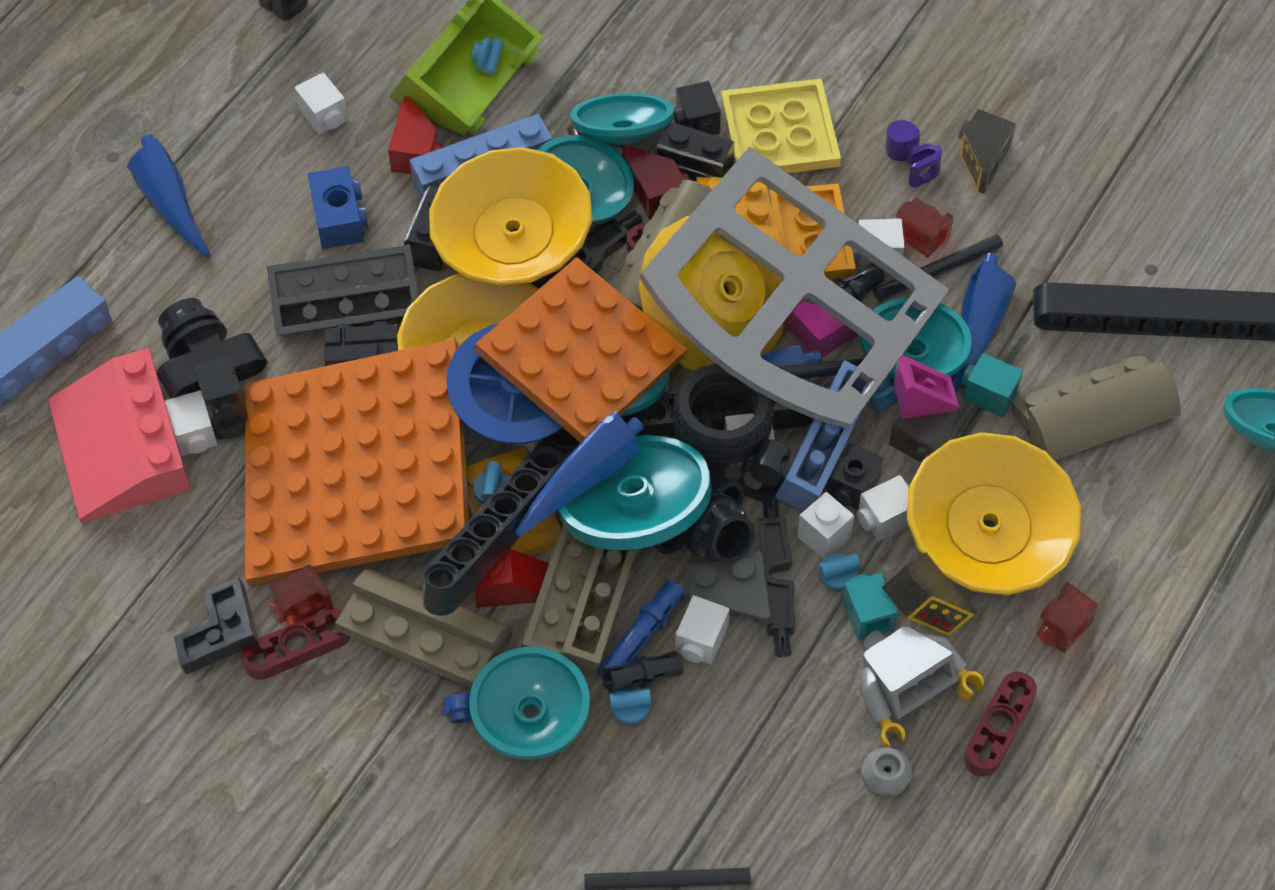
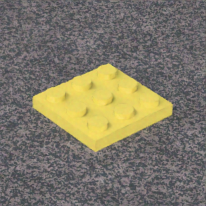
(784, 124)

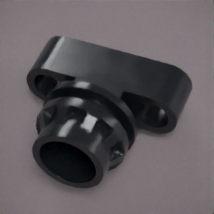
(197, 336)
(722, 530)

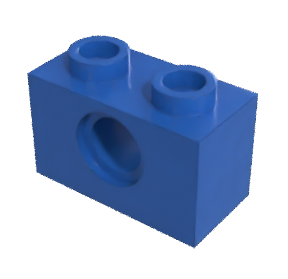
(336, 207)

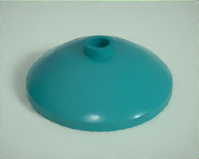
(622, 117)
(601, 170)
(940, 343)
(1253, 416)
(524, 682)

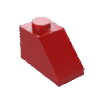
(411, 137)
(511, 581)

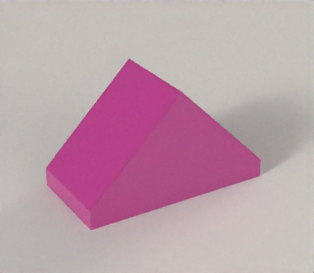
(818, 328)
(922, 389)

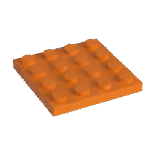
(580, 350)

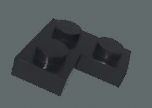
(226, 632)

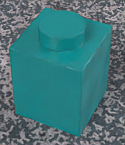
(991, 384)
(869, 605)

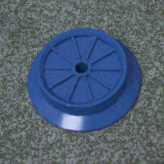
(490, 402)

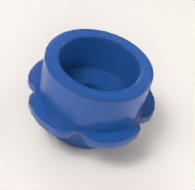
(457, 708)

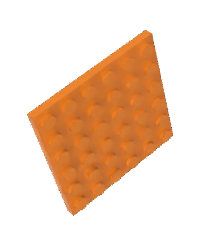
(352, 464)

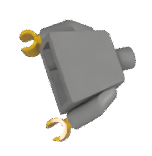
(907, 672)

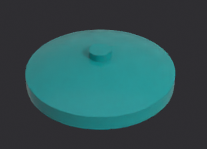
(645, 500)

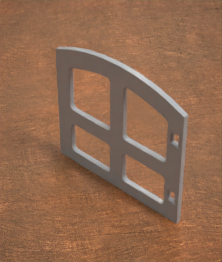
(800, 279)

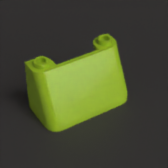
(446, 80)

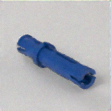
(651, 619)

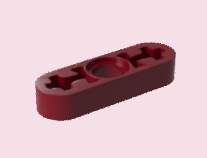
(290, 659)
(1001, 740)

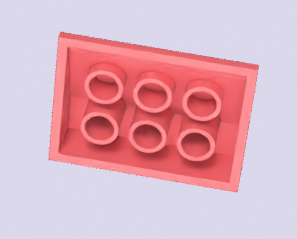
(118, 438)

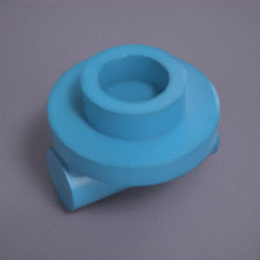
(487, 55)
(884, 395)
(488, 481)
(838, 569)
(630, 704)

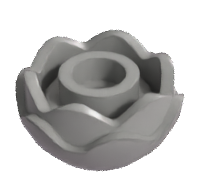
(882, 782)

